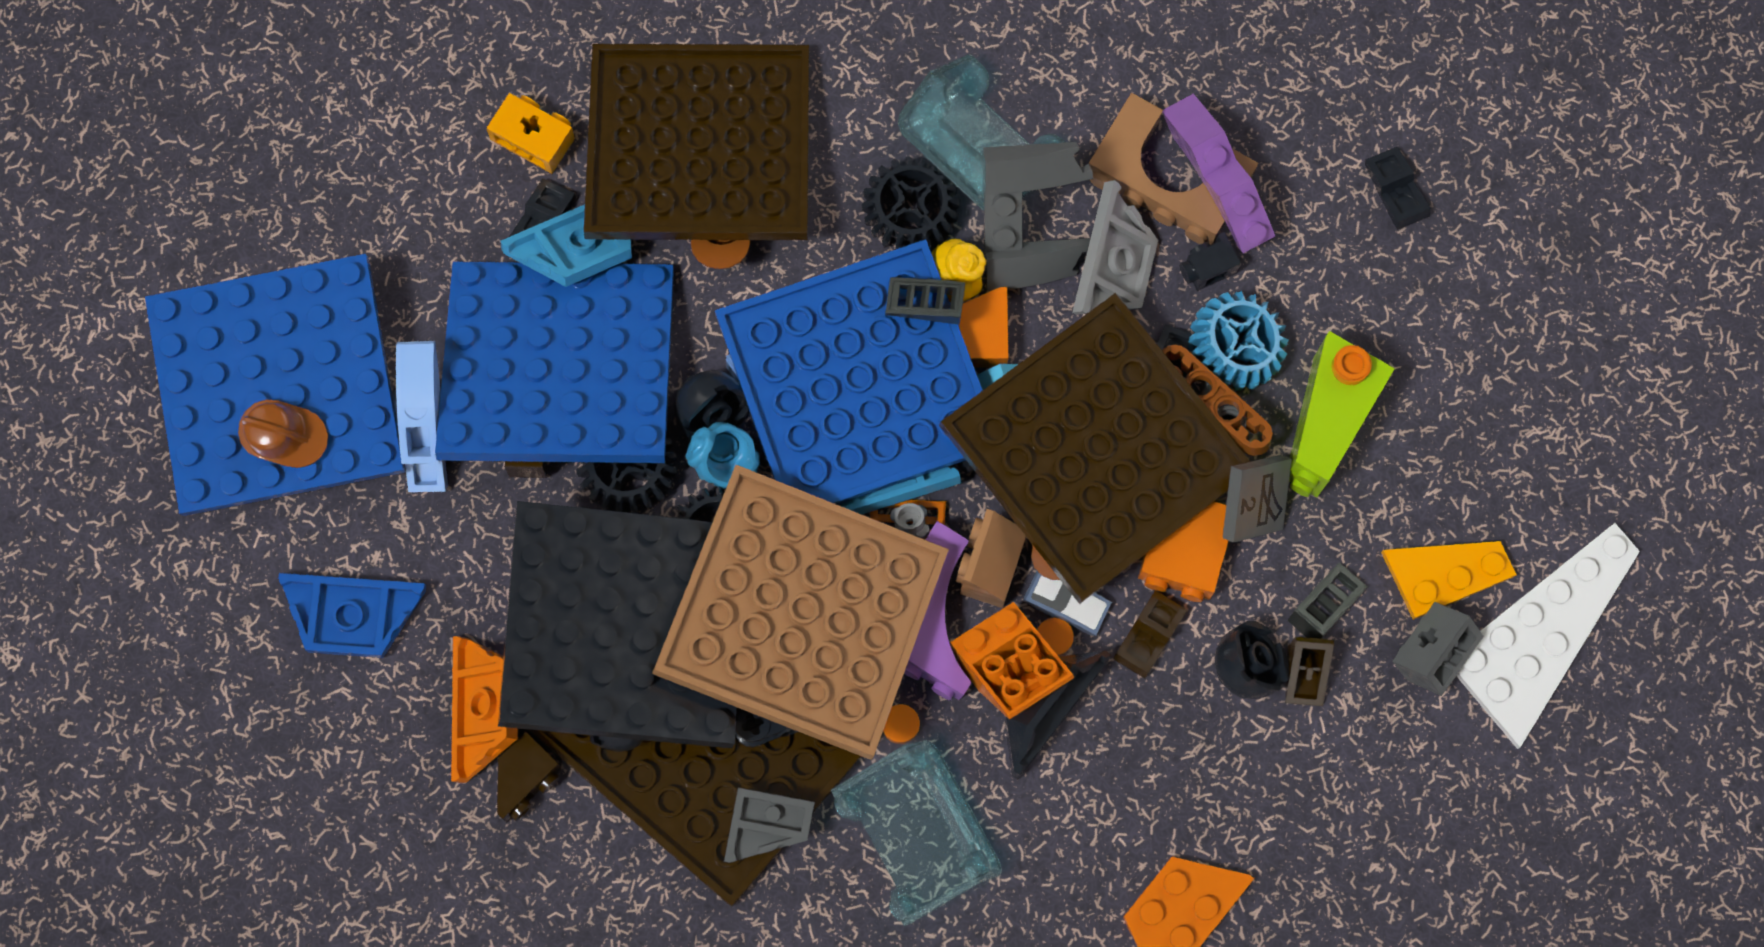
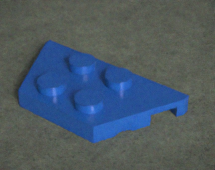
(349, 613)

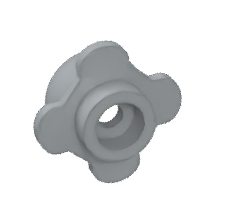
(913, 513)

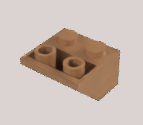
(994, 558)

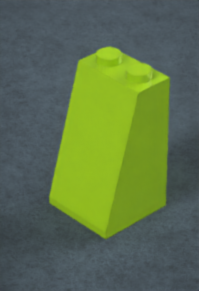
(1330, 417)

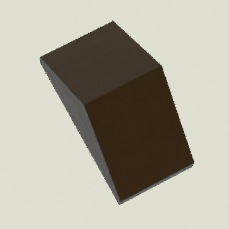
(1308, 670)

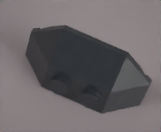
(1035, 725)

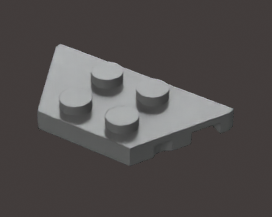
(1117, 255)

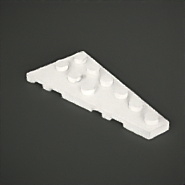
(1541, 634)

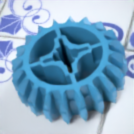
(1213, 328)

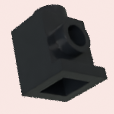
(1210, 263)

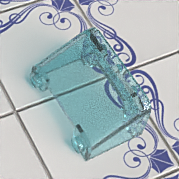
(954, 124)
(919, 829)

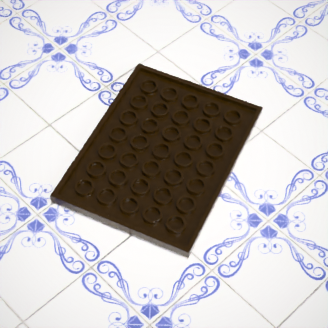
(690, 792)

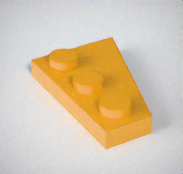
(1446, 572)

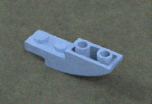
(417, 415)

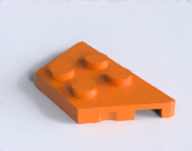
(476, 709)
(1184, 904)

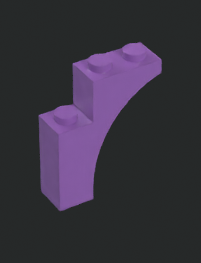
(1221, 173)
(932, 652)

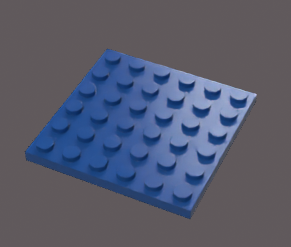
(283, 337)
(555, 366)
(844, 389)

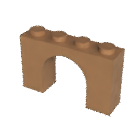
(1120, 160)

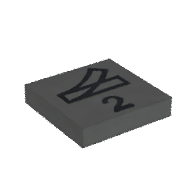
(1256, 498)

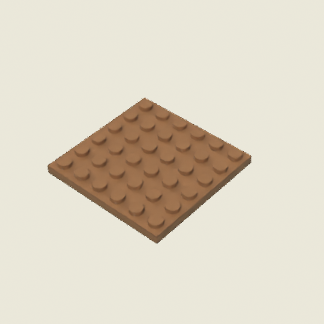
(801, 612)

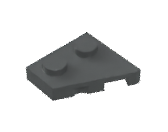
(766, 823)

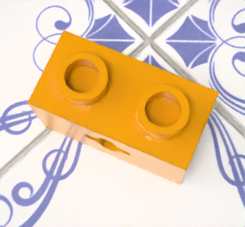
(541, 148)

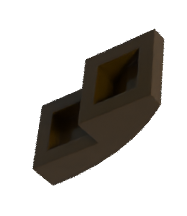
(1150, 634)

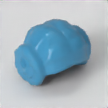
(717, 451)

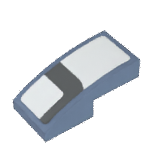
(1056, 601)

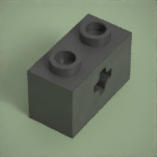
(1438, 648)

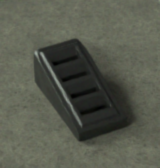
(935, 314)
(1310, 619)

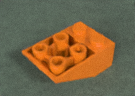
(1010, 661)

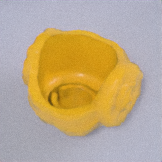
(960, 263)

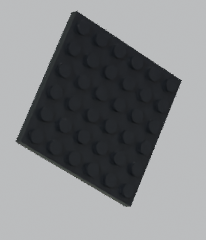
(589, 624)

